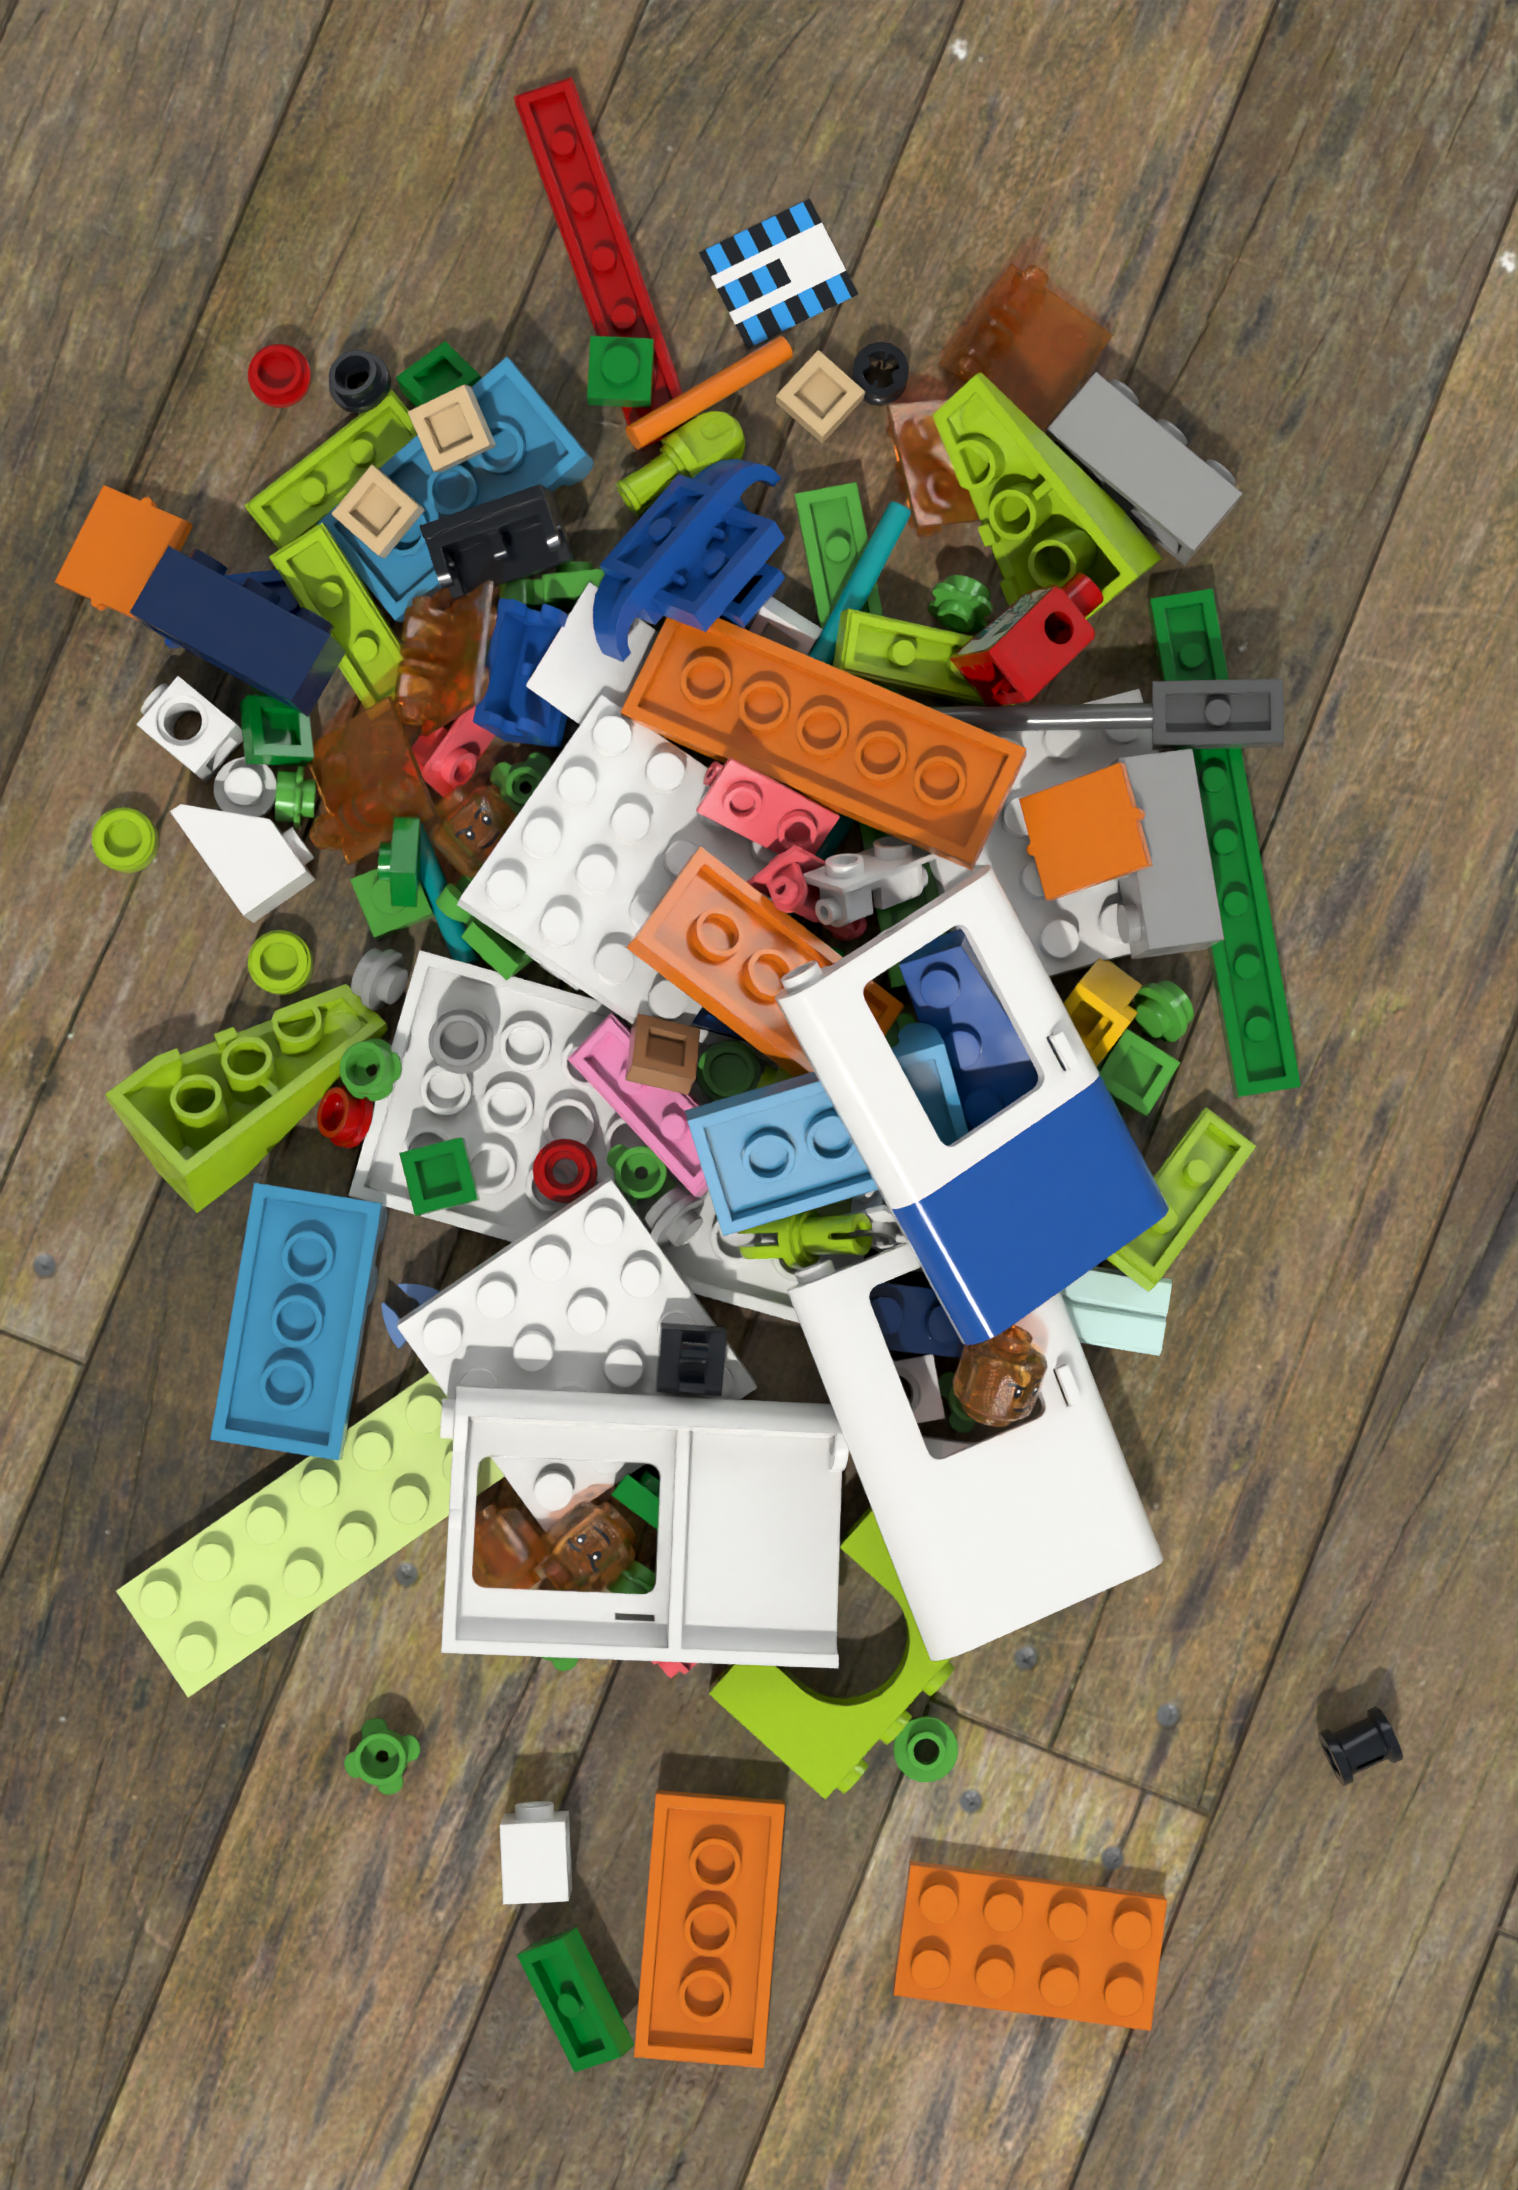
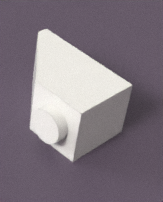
(248, 857)

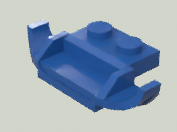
(685, 554)

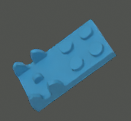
(529, 451)
(788, 1149)
(298, 1321)

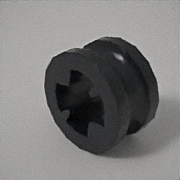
(888, 354)

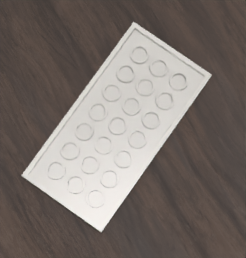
(521, 1104)

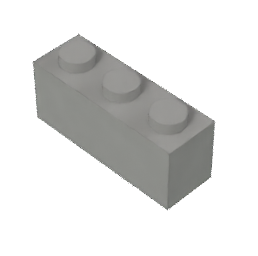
(1145, 466)
(1175, 900)

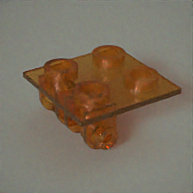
(1027, 344)
(926, 469)
(445, 659)
(366, 781)

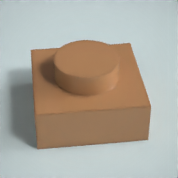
(662, 1054)

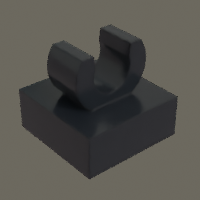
(691, 1359)

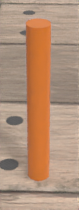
(709, 392)

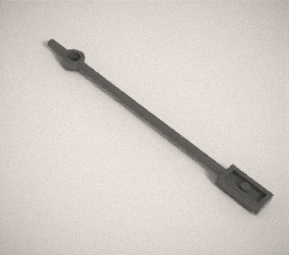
(1180, 715)

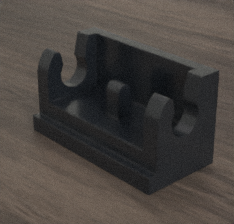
(498, 541)

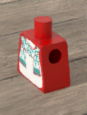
(1029, 642)

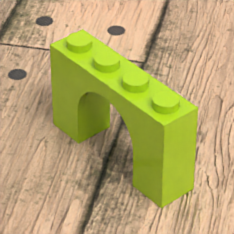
(827, 1734)

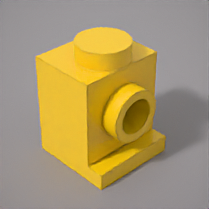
(1102, 1007)

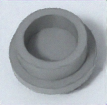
(379, 978)
(460, 1041)
(674, 1217)

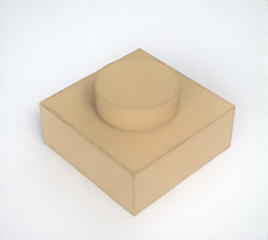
(820, 396)
(452, 428)
(378, 511)

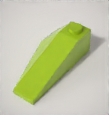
(1035, 501)
(231, 1101)

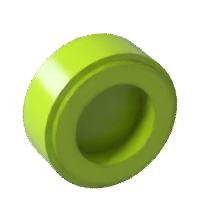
(125, 840)
(280, 962)

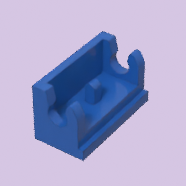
(513, 655)

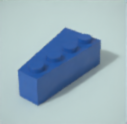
(980, 1041)

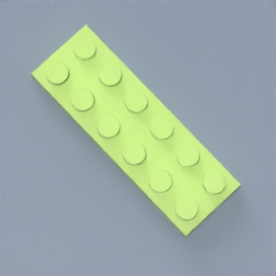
(300, 1540)

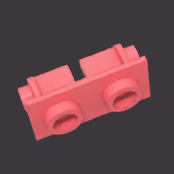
(451, 754)
(764, 809)
(790, 893)

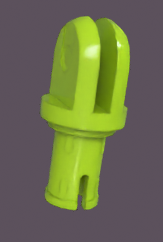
(686, 452)
(808, 1236)

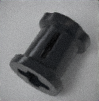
(1360, 1746)

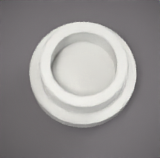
(245, 788)

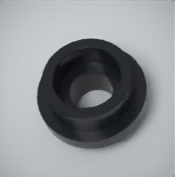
(349, 371)

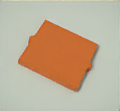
(120, 550)
(1085, 831)

